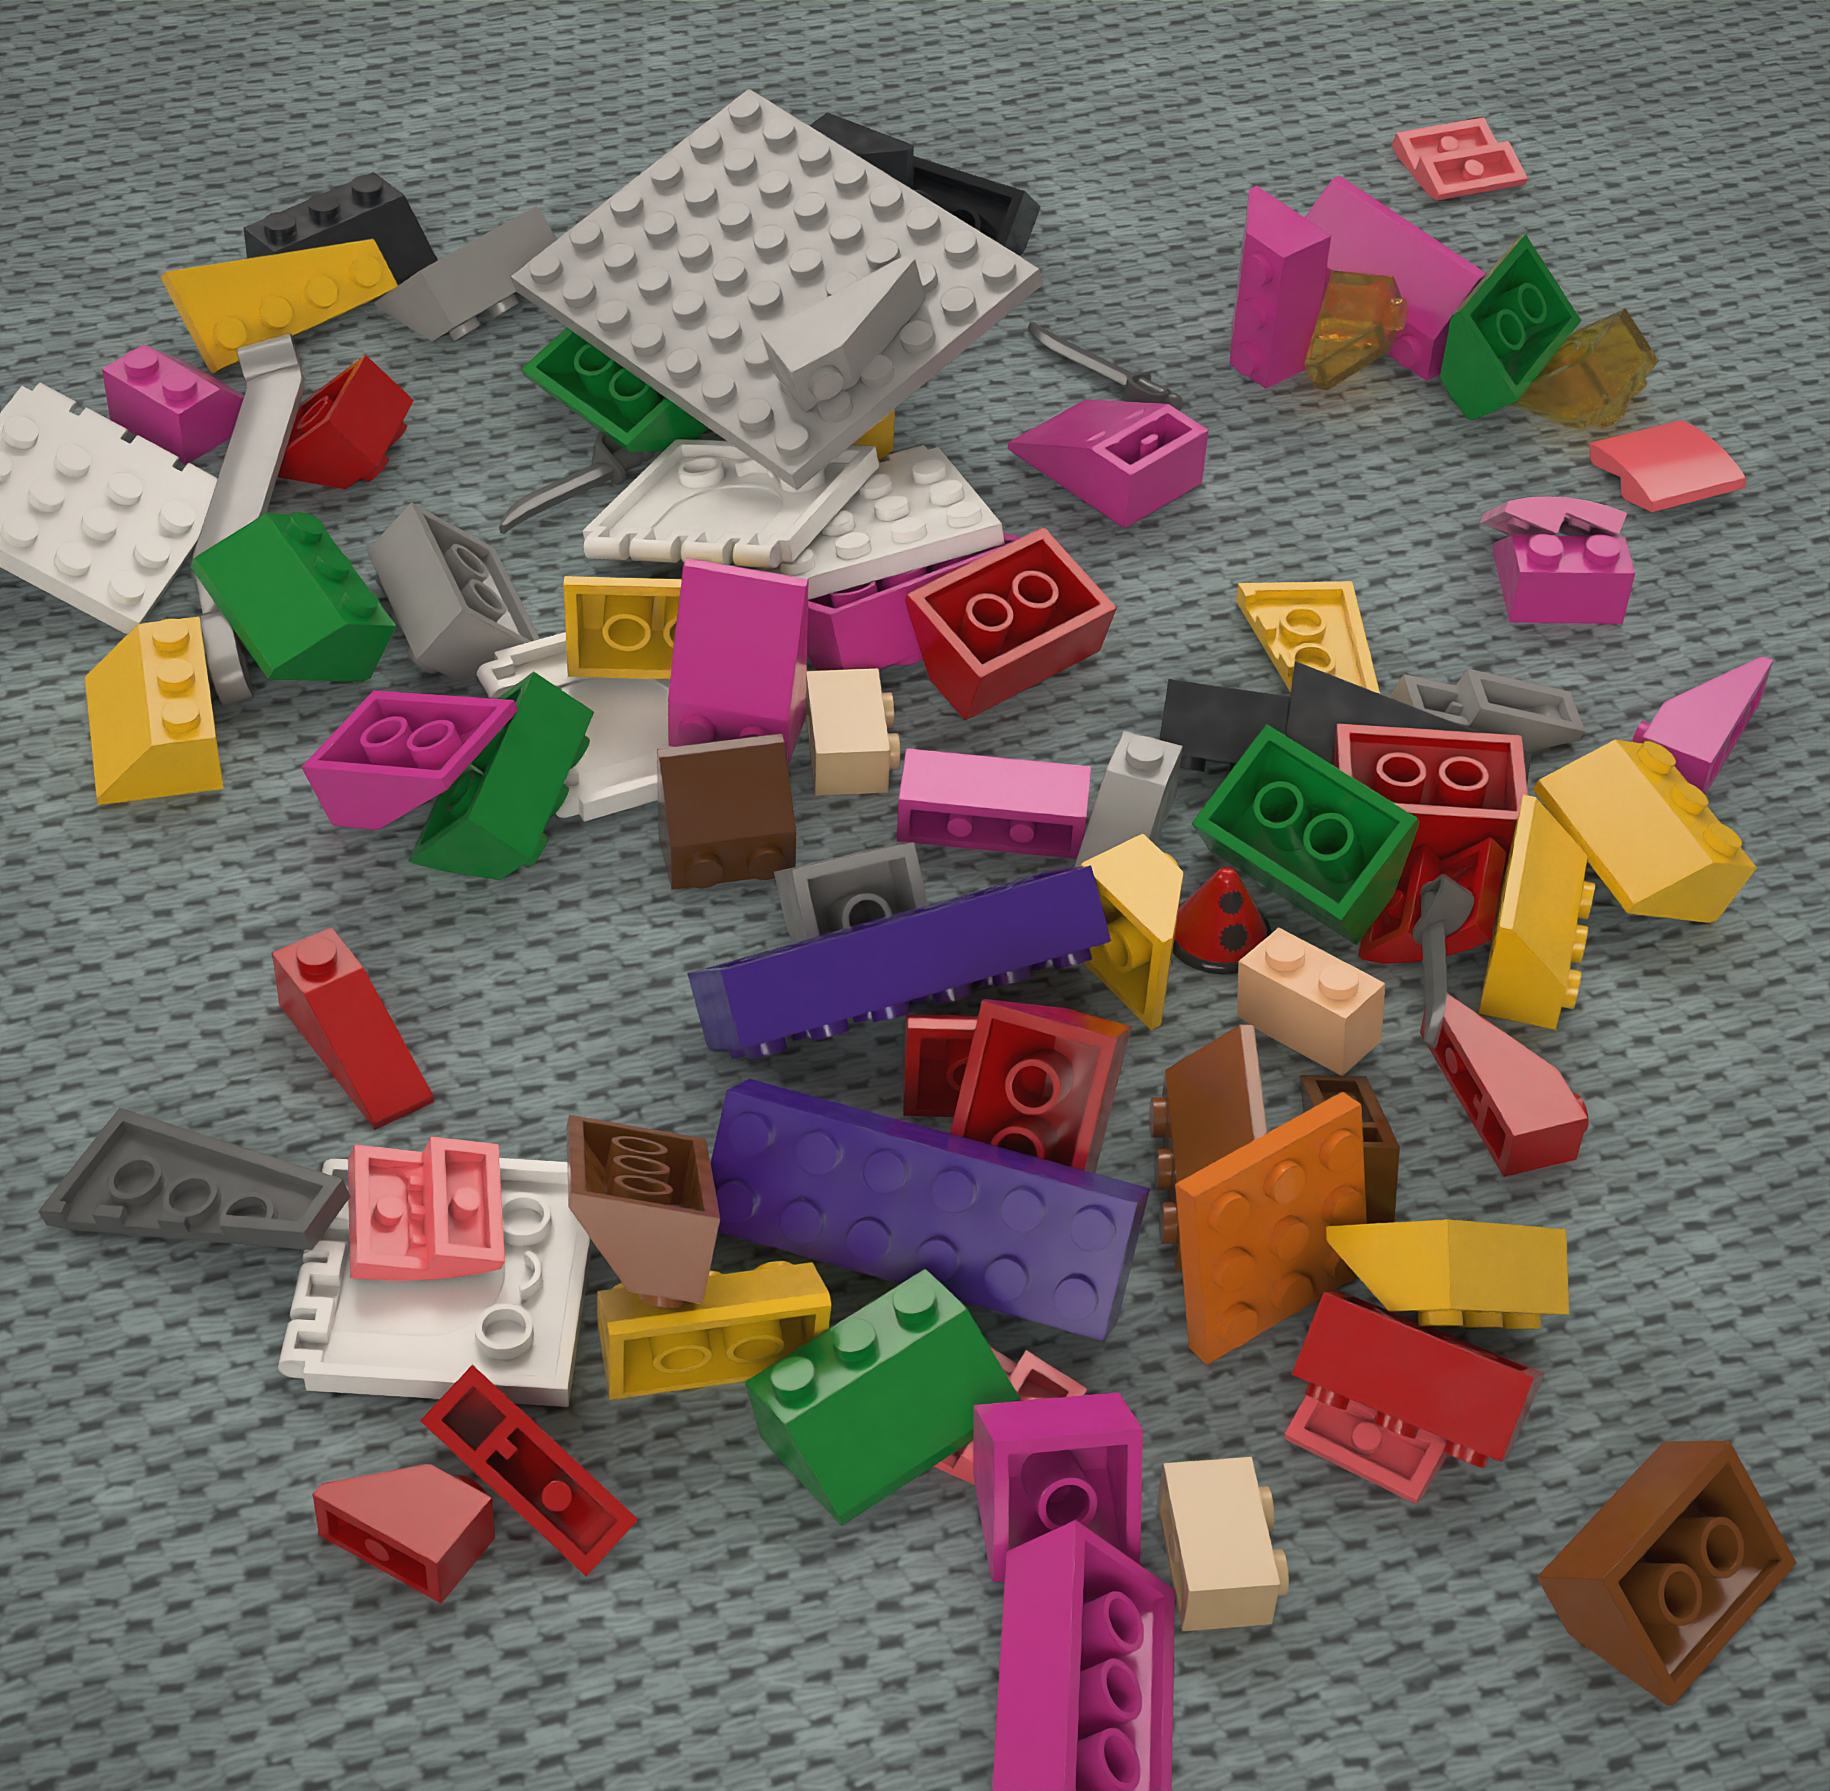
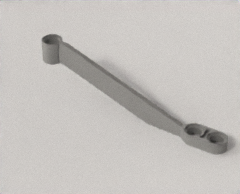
(246, 487)

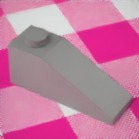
(840, 335)
(1133, 794)

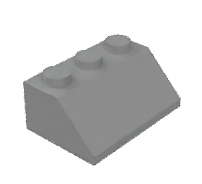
(469, 280)
(448, 594)

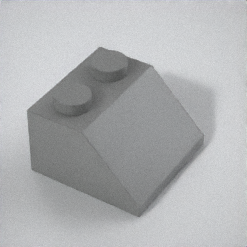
(850, 890)

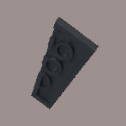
(1323, 701)

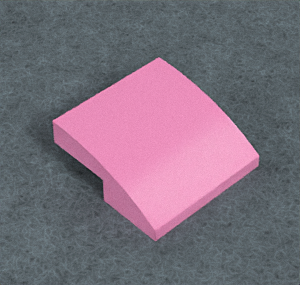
(1554, 515)

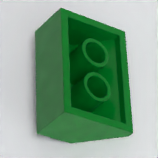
(1505, 332)
(609, 395)
(296, 600)
(504, 798)
(1309, 833)
(878, 1396)

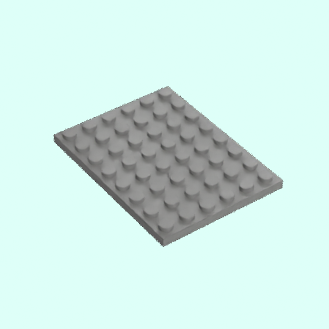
(745, 233)

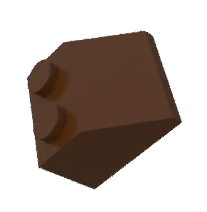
(725, 811)

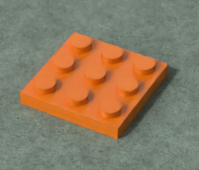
(1260, 1222)

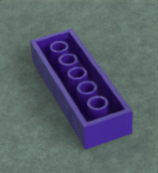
(897, 959)
(916, 1198)

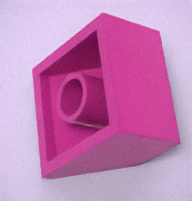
(170, 402)
(1564, 578)
(1056, 1465)

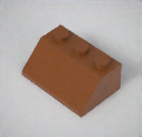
(1205, 1113)
(1670, 1566)

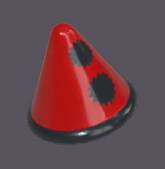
(1219, 925)

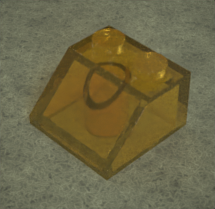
(1592, 374)

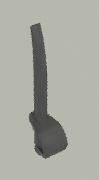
(1137, 385)
(608, 464)
(1443, 911)

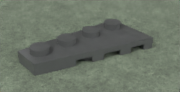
(191, 1186)

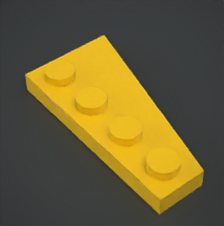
(274, 295)
(1310, 625)

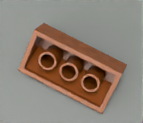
(645, 1206)

